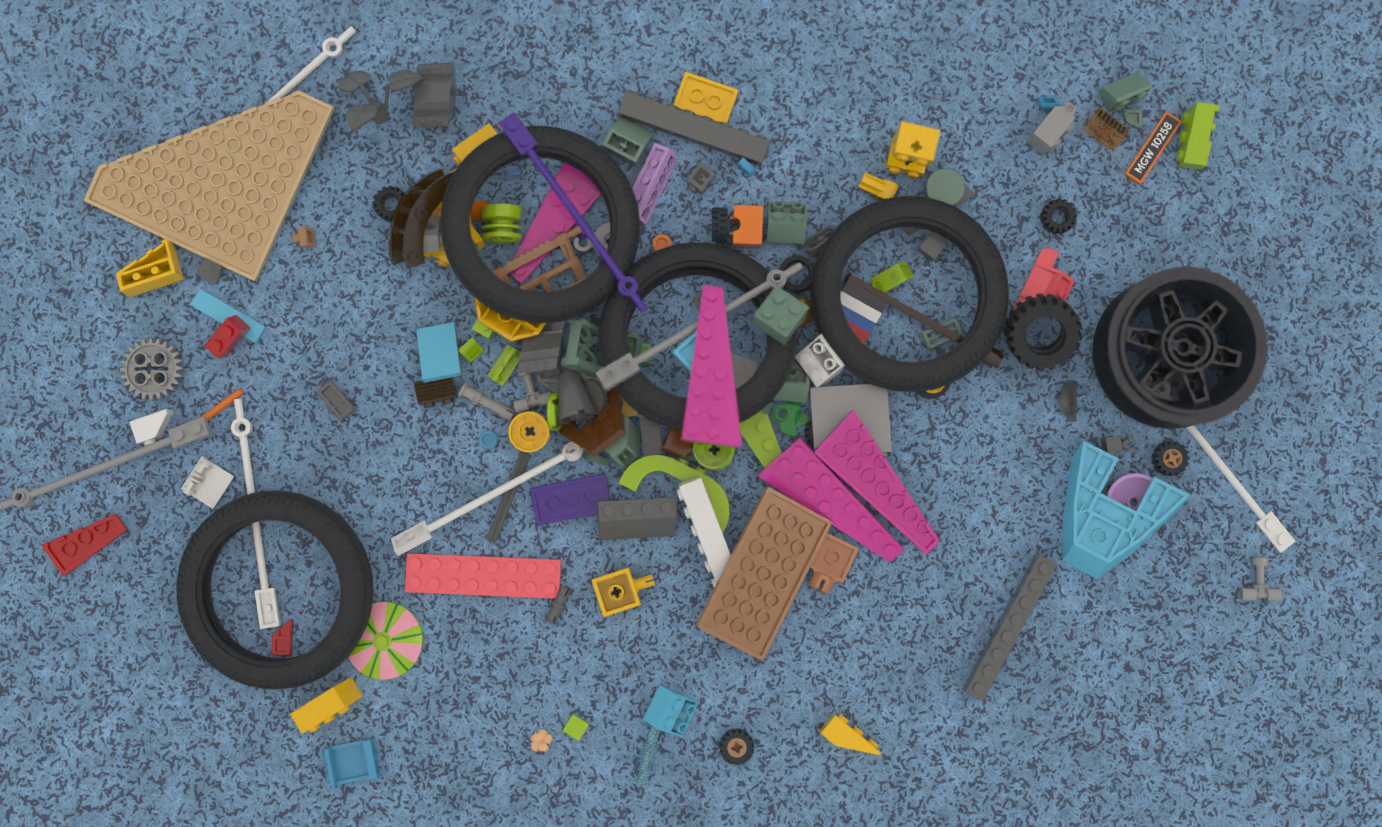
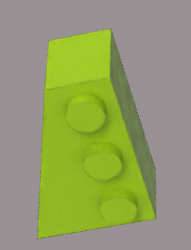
(1196, 135)

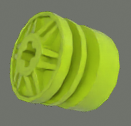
(501, 226)
(713, 462)

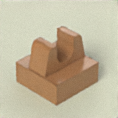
(305, 238)

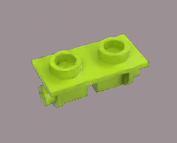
(505, 365)

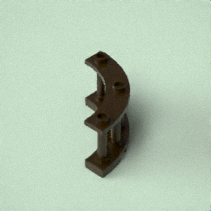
(412, 216)

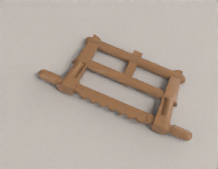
(561, 240)

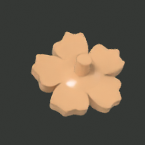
(540, 740)

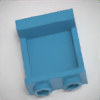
(351, 762)

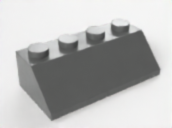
(636, 518)

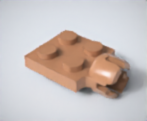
(831, 563)

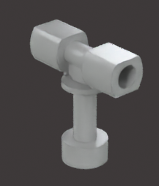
(532, 398)
(1259, 589)

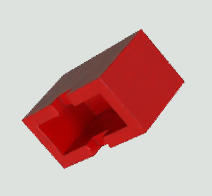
(227, 336)

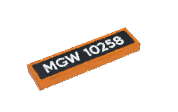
(1152, 148)

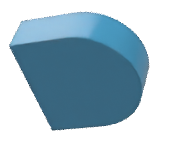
(746, 167)

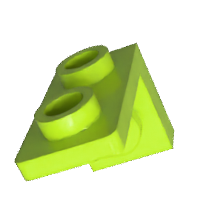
(892, 277)

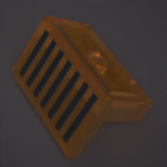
(1106, 129)

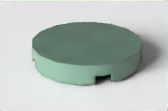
(945, 186)

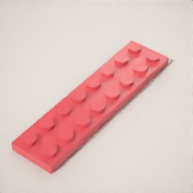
(482, 575)

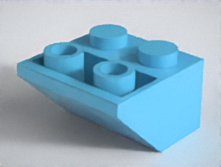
(670, 711)

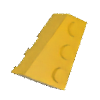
(152, 271)
(326, 705)

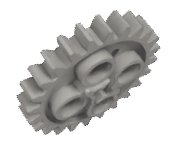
(152, 351)

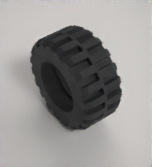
(1057, 351)

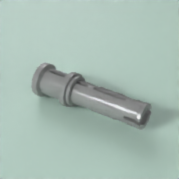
(478, 398)

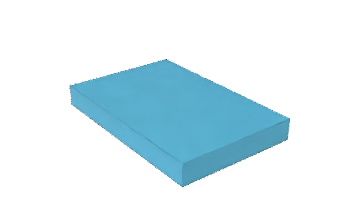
(438, 352)

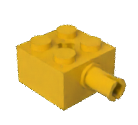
(622, 580)

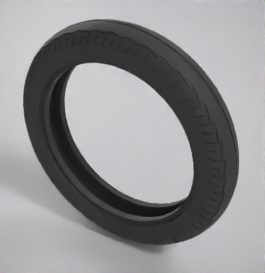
(955, 227)
(677, 262)
(519, 303)
(196, 603)

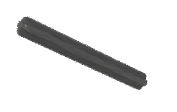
(507, 498)

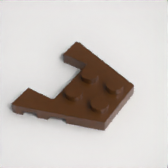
(602, 430)

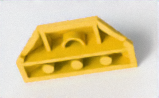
(505, 326)

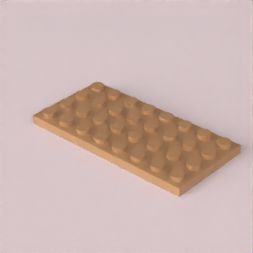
(763, 573)

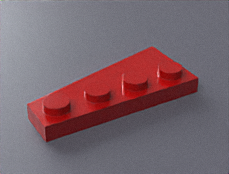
(79, 546)

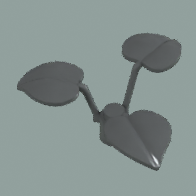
(376, 111)

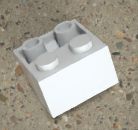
(820, 361)

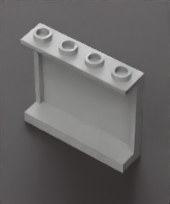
(834, 403)

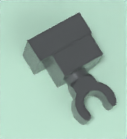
(1114, 444)

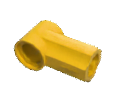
(880, 188)

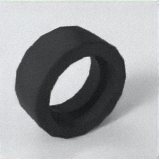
(798, 259)

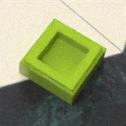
(471, 349)
(576, 727)

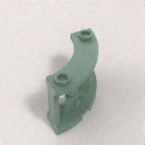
(575, 358)

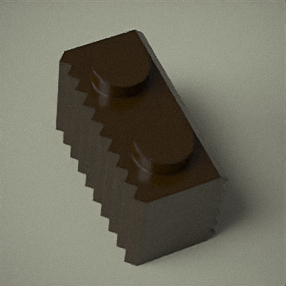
(435, 391)

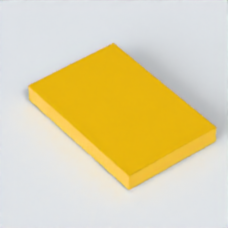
(705, 98)

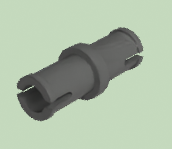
(558, 604)

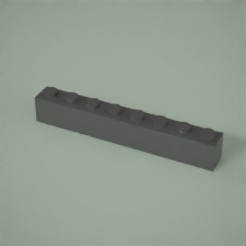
(693, 128)
(1009, 627)

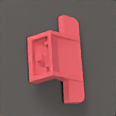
(1046, 279)

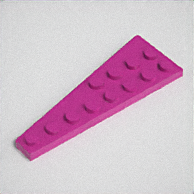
(554, 217)
(711, 399)
(862, 465)
(815, 486)

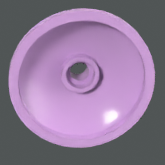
(1129, 487)

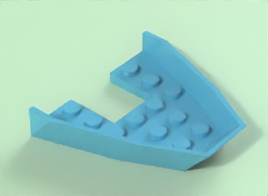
(1101, 530)

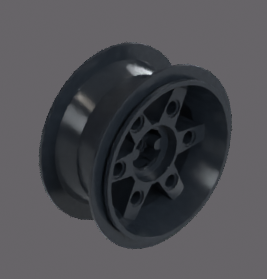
(1223, 304)

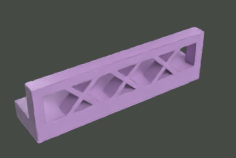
(648, 179)

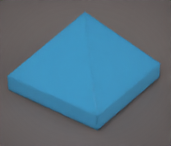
(1048, 103)

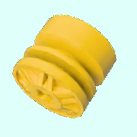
(518, 431)

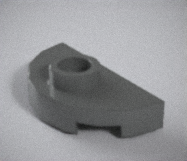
(1068, 399)

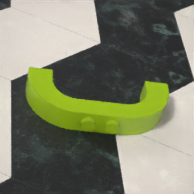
(678, 468)

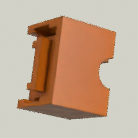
(751, 223)

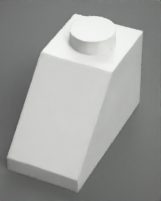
(151, 427)

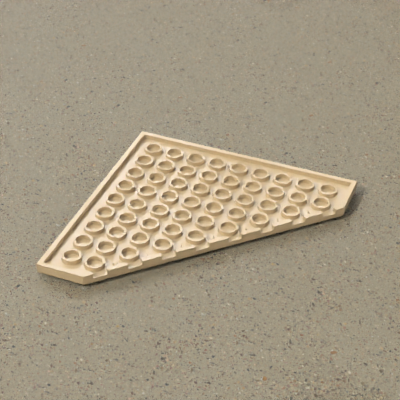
(220, 184)

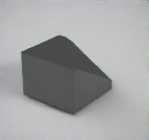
(210, 271)

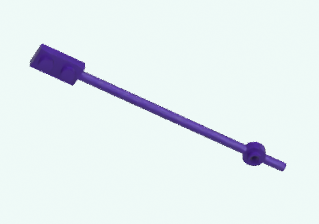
(524, 143)

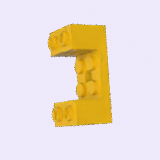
(912, 145)

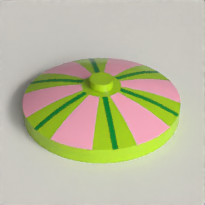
(389, 642)

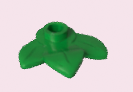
(792, 417)

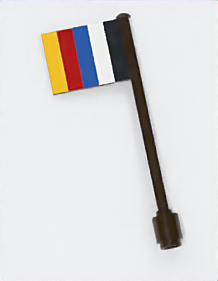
(865, 304)

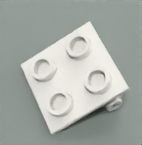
(207, 482)

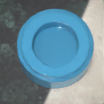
(488, 439)

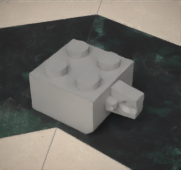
(1052, 128)

